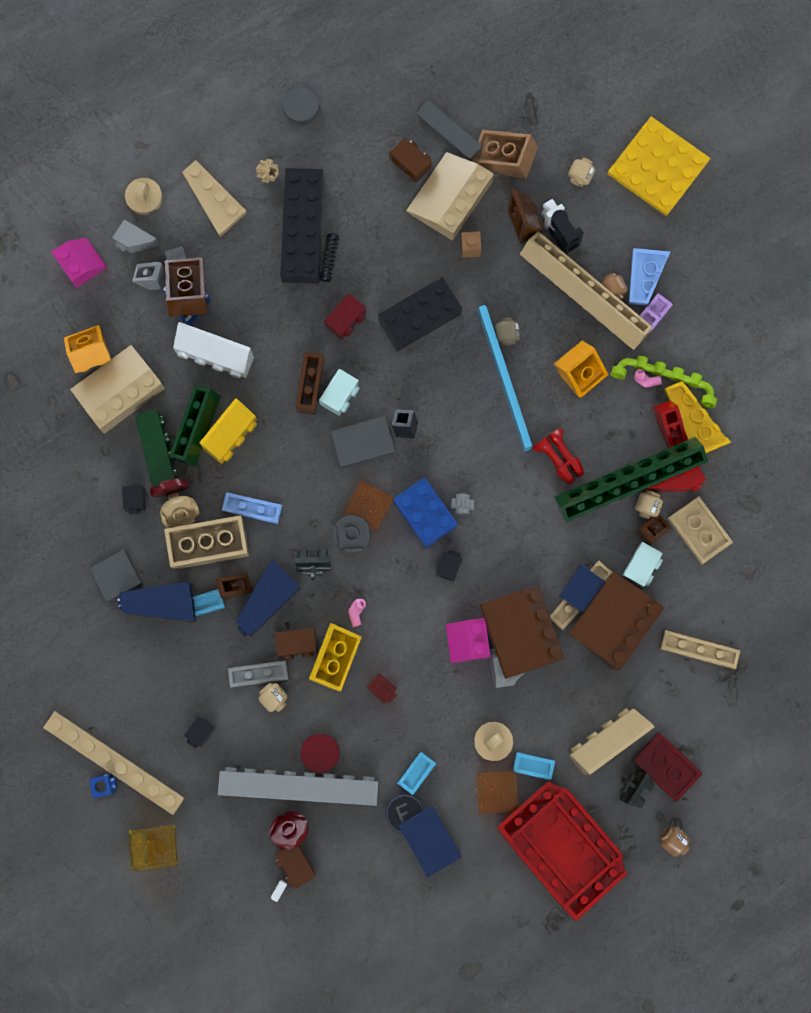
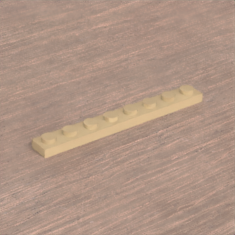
(114, 762)

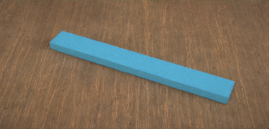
(504, 378)

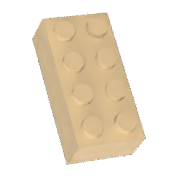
(206, 542)

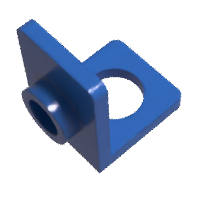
(110, 782)

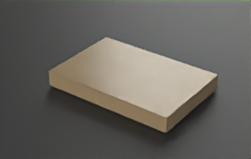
(700, 530)

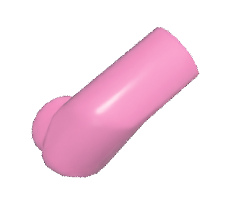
(645, 381)
(355, 610)

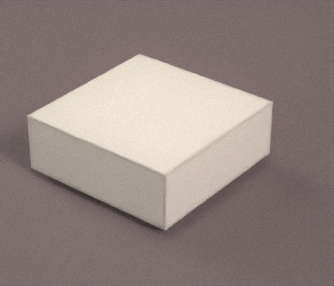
(279, 890)

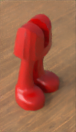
(562, 468)

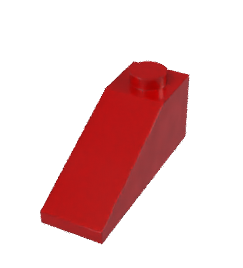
(670, 423)
(683, 482)

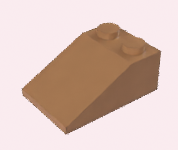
(506, 152)

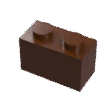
(410, 159)
(296, 643)
(295, 865)

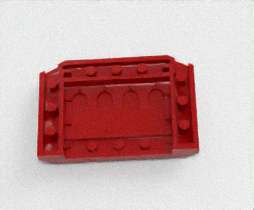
(564, 848)

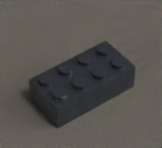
(419, 314)

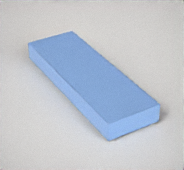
(252, 508)

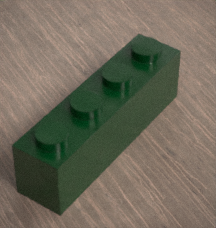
(194, 425)
(155, 447)

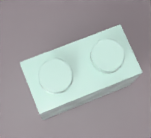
(339, 392)
(642, 565)

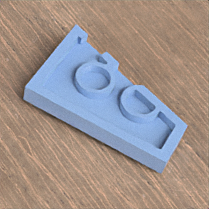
(645, 272)

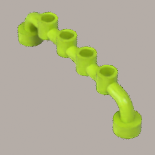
(676, 375)

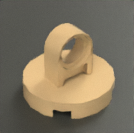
(143, 196)
(179, 511)
(493, 741)

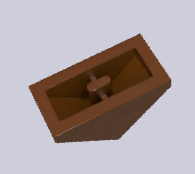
(653, 530)
(233, 586)

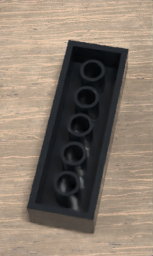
(302, 225)

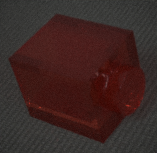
(382, 689)

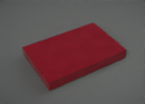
(667, 767)

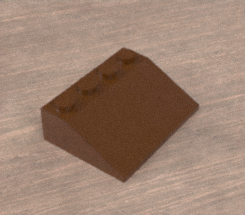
(616, 621)
(522, 632)

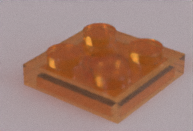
(370, 504)
(497, 792)

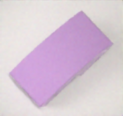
(656, 310)

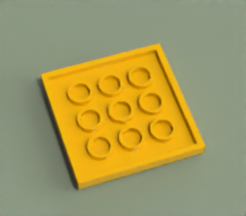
(658, 166)

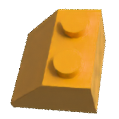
(87, 349)
(581, 368)

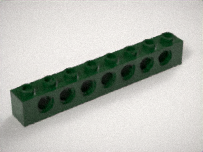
(631, 479)

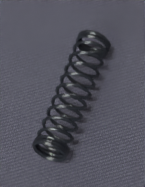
(325, 278)

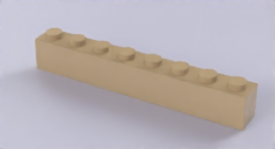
(586, 290)

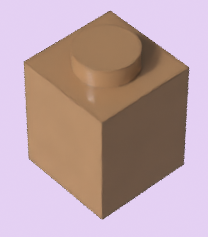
(470, 244)

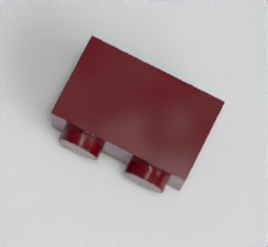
(345, 317)

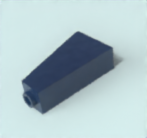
(267, 599)
(164, 602)

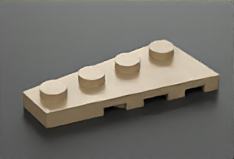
(215, 200)

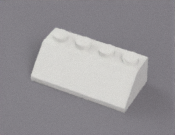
(212, 350)

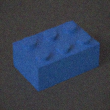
(425, 513)

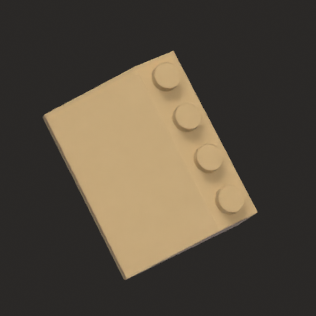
(450, 194)
(117, 389)
(610, 741)

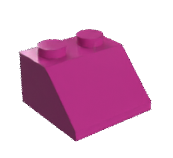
(79, 260)
(468, 640)

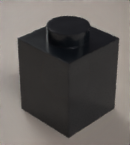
(404, 423)
(133, 499)
(449, 566)
(199, 732)

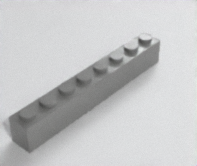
(298, 787)

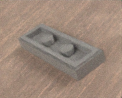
(258, 674)

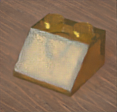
(152, 848)

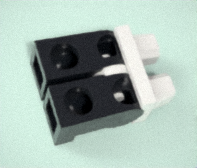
(560, 227)

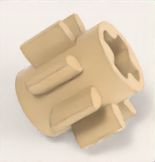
(267, 170)

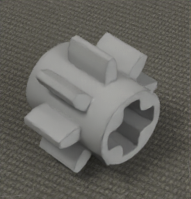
(462, 504)

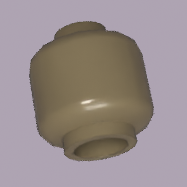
(507, 331)

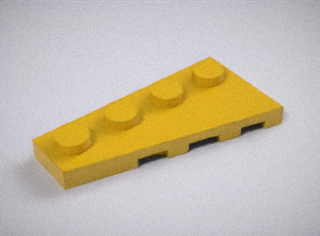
(695, 418)

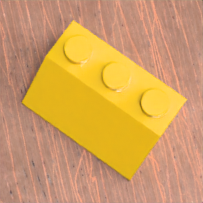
(229, 431)
(335, 657)

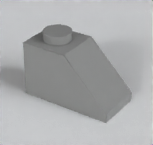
(133, 239)
(149, 275)

